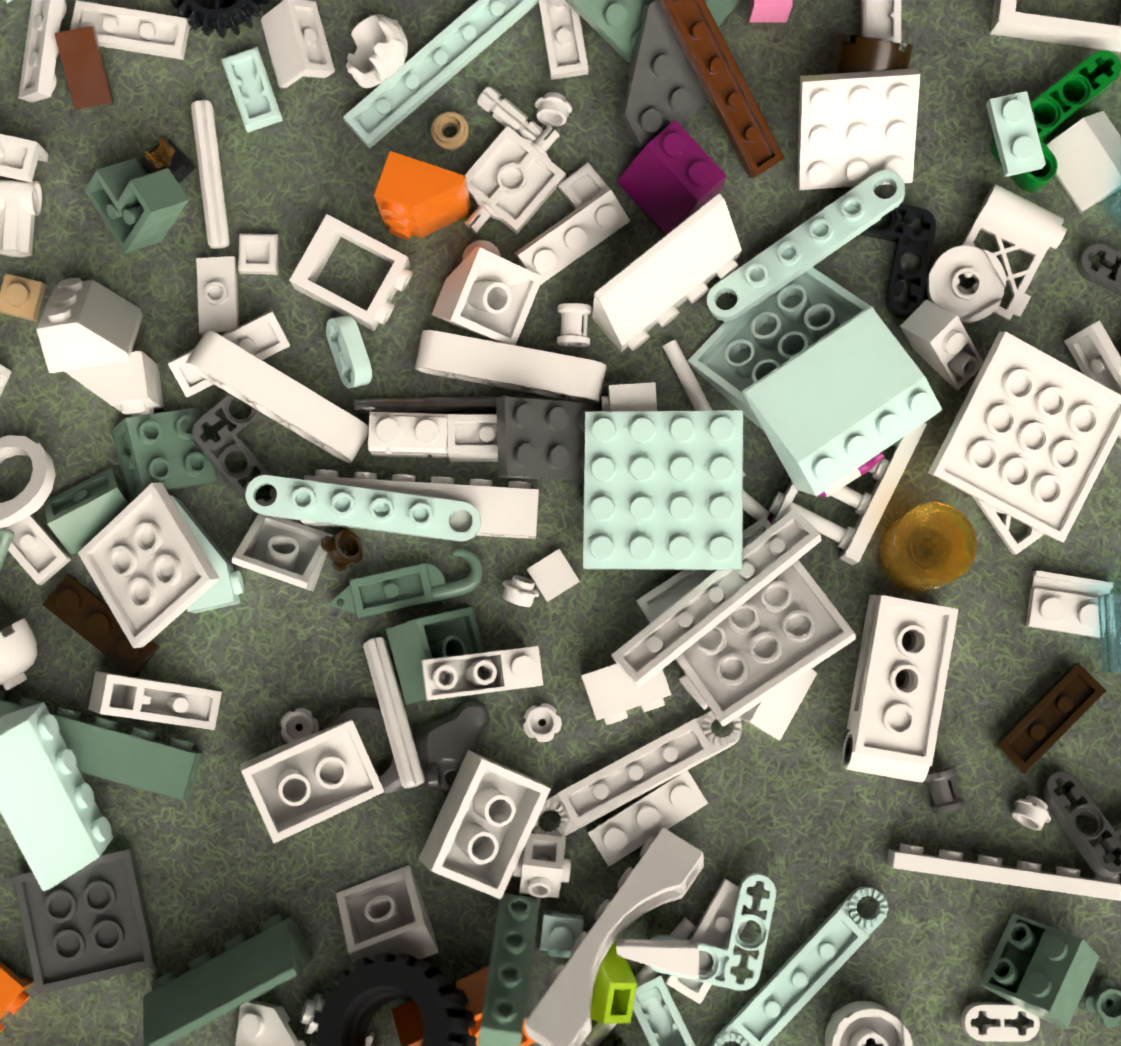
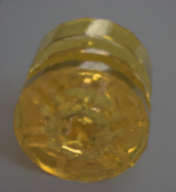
(942, 532)

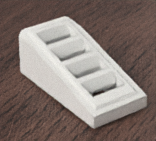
(670, 955)

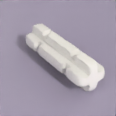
(508, 114)

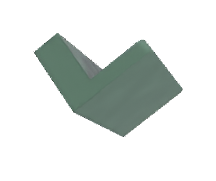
(85, 509)

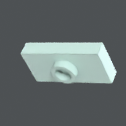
(252, 89)

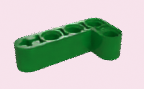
(1059, 110)

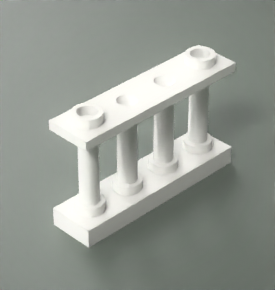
(867, 505)

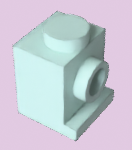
(560, 932)

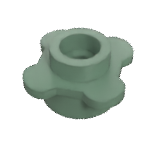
(1096, 1003)

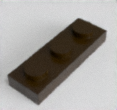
(97, 624)
(1049, 718)

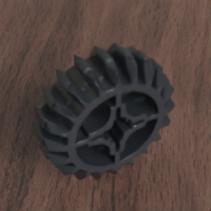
(221, 17)

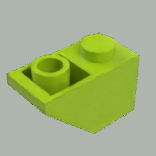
(613, 990)

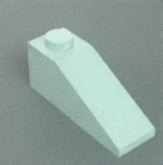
(229, 586)

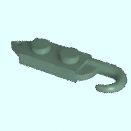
(406, 588)

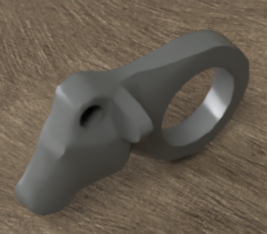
(438, 743)

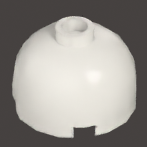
(17, 653)

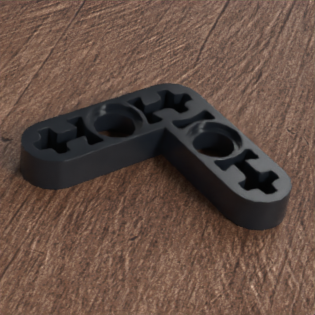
(906, 243)

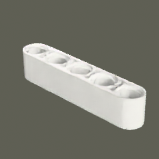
(510, 366)
(278, 396)

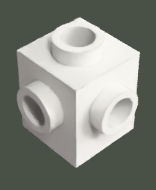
(543, 866)

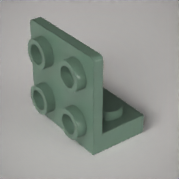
(161, 451)

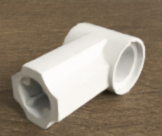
(18, 207)

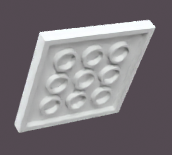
(1030, 437)
(759, 644)

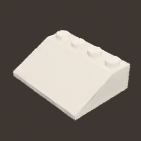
(668, 276)

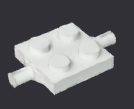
(513, 179)

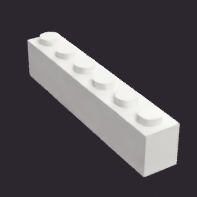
(502, 510)

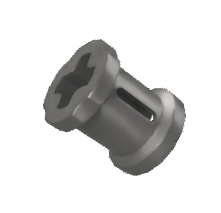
(944, 790)

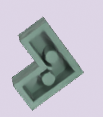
(136, 205)

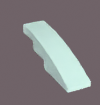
(660, 1015)

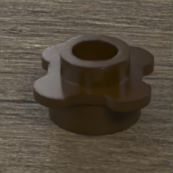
(348, 542)

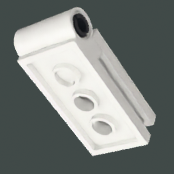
(893, 726)

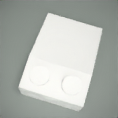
(311, 779)

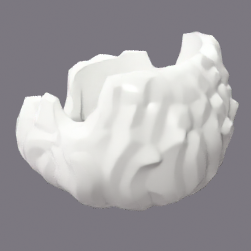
(379, 50)

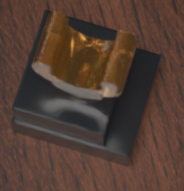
(166, 156)

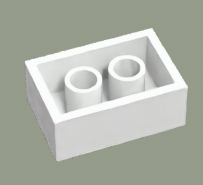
(484, 825)

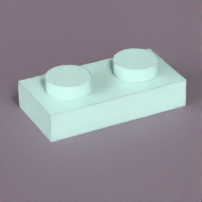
(1015, 134)

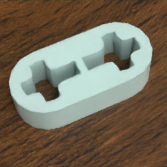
(348, 351)

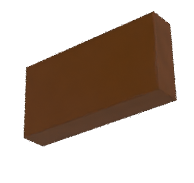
(84, 67)

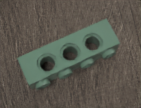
(509, 971)

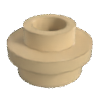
(445, 120)

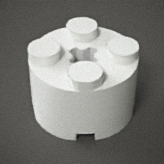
(866, 1020)

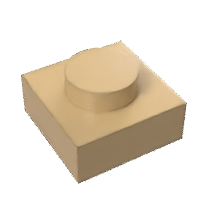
(21, 297)

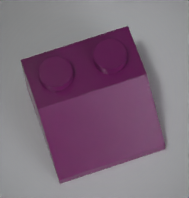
(671, 178)

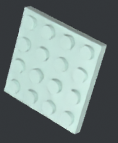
(663, 490)

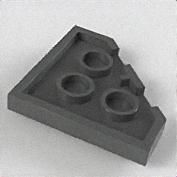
(660, 80)

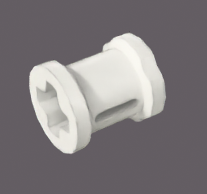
(574, 324)

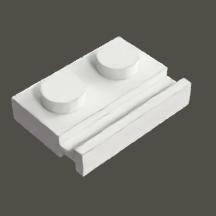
(1065, 603)

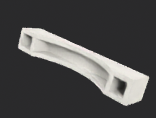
(660, 877)

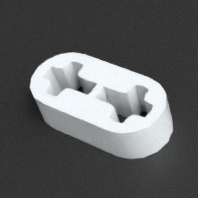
(999, 1031)

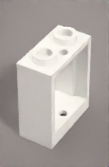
(317, 256)

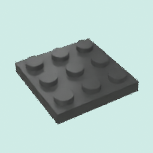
(86, 924)

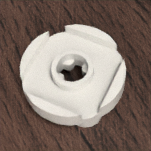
(970, 262)

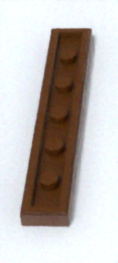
(723, 84)

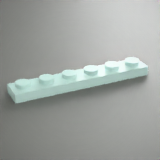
(433, 67)

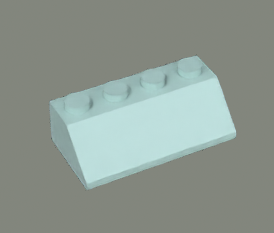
(47, 798)

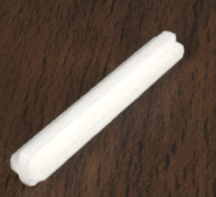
(210, 174)
(393, 713)

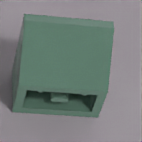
(1040, 969)

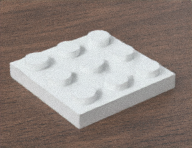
(856, 127)
(148, 565)

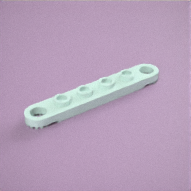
(806, 245)
(362, 508)
(804, 972)

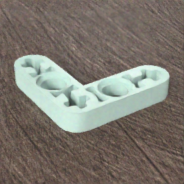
(725, 957)

